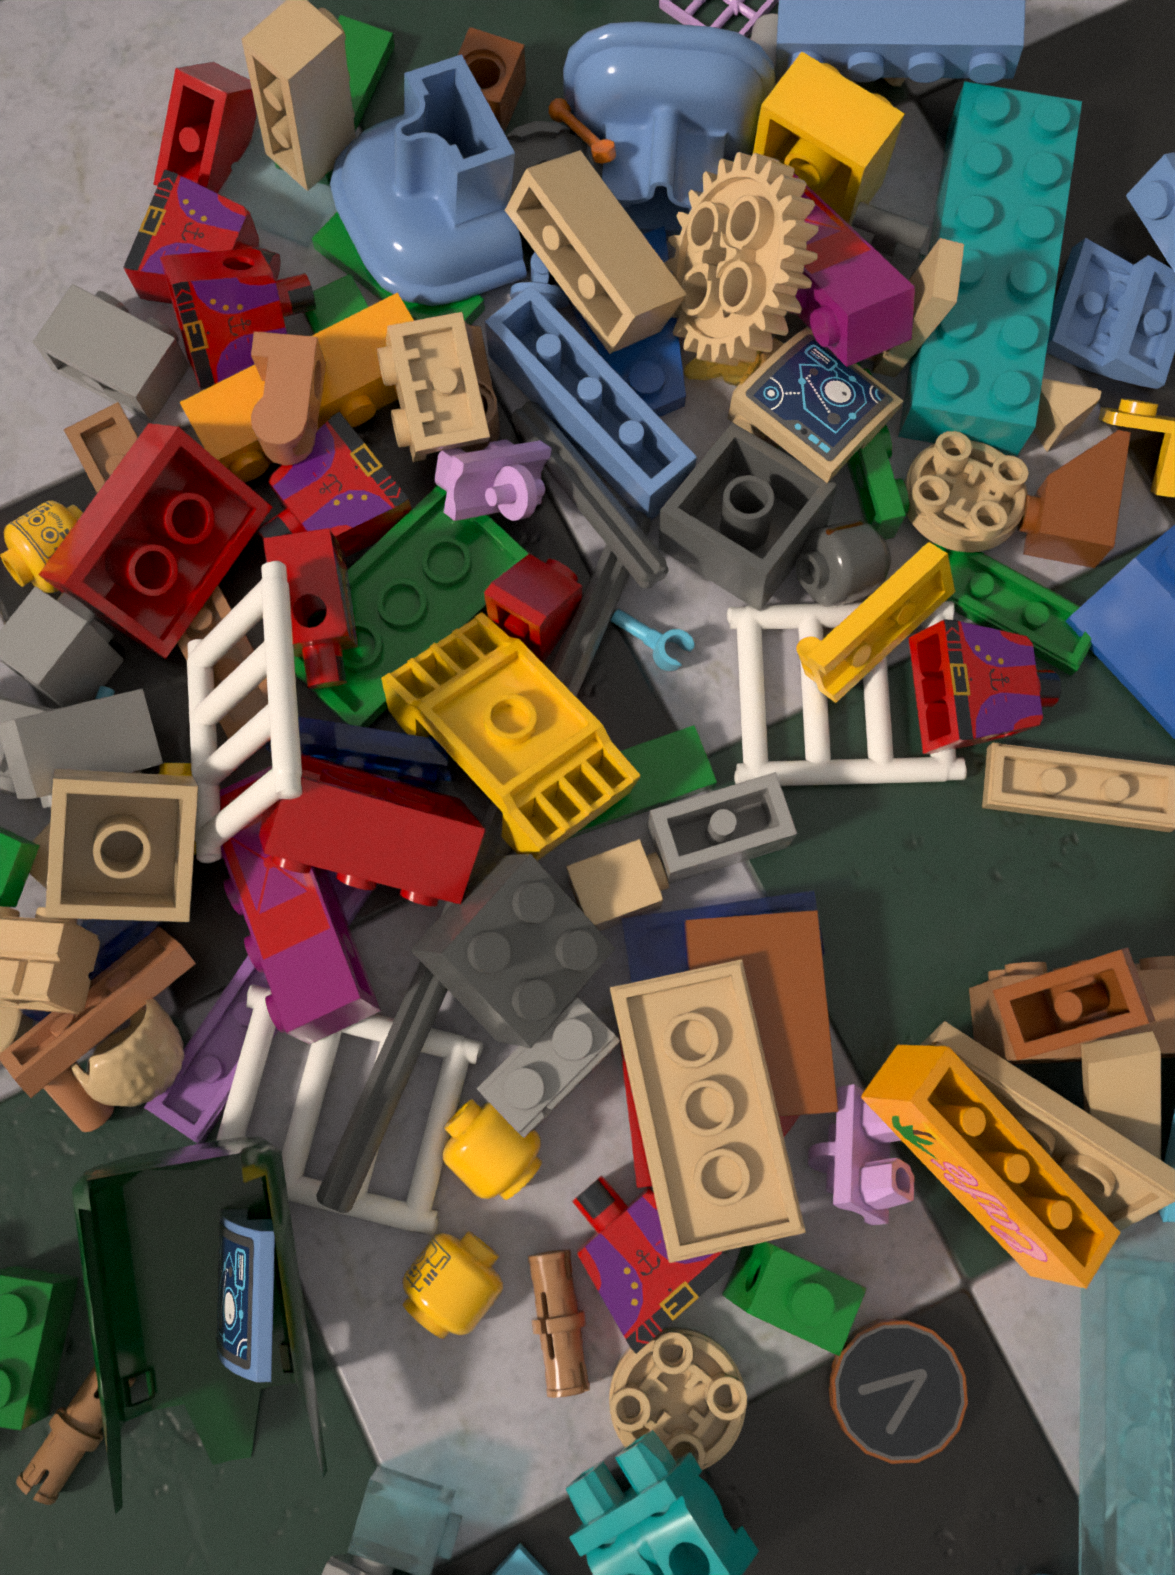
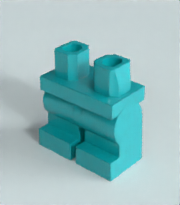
(660, 1524)

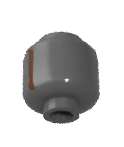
(843, 563)

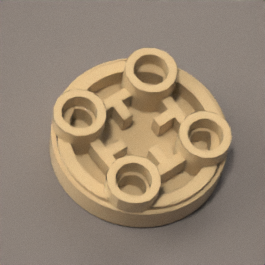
(965, 493)
(682, 1391)

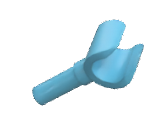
(655, 639)

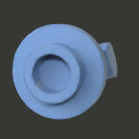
(543, 282)

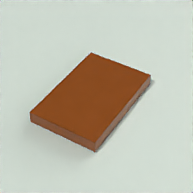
(787, 996)

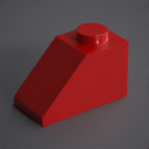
(206, 124)
(534, 602)

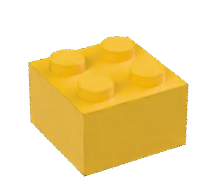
(829, 133)

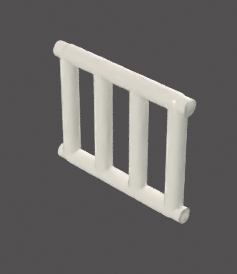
(275, 721)
(818, 766)
(417, 1211)

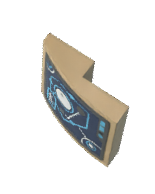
(815, 404)

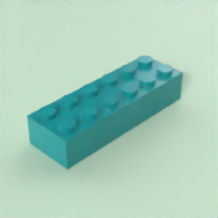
(1007, 203)

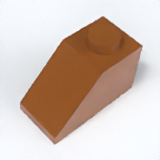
(1078, 506)
(1074, 1004)

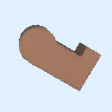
(292, 395)

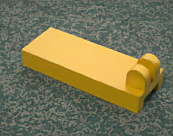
(878, 623)

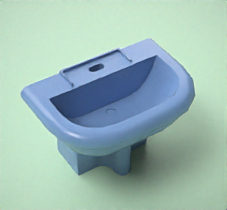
(670, 105)
(433, 192)

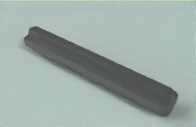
(592, 497)

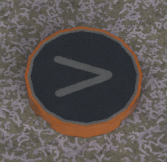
(898, 1391)

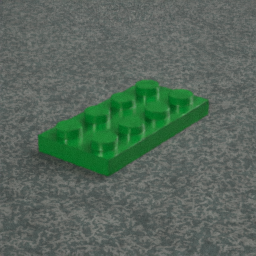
(412, 594)

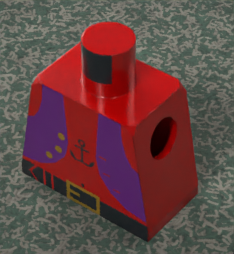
(183, 221)
(225, 300)
(337, 489)
(316, 584)
(976, 685)
(632, 1264)

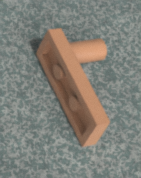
(48, 1050)

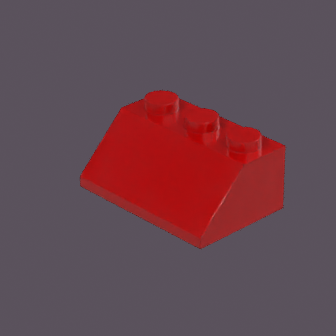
(157, 538)
(374, 833)

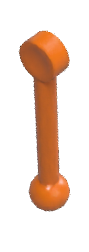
(602, 150)

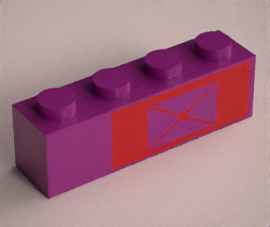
(855, 295)
(295, 936)

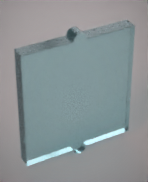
(275, 198)

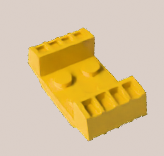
(512, 733)

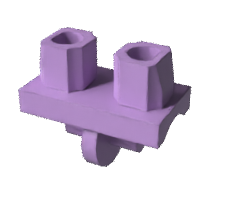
(493, 479)
(860, 1161)

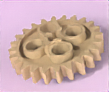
(741, 258)

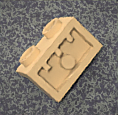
(434, 385)

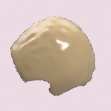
(135, 1061)

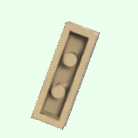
(301, 89)
(594, 251)

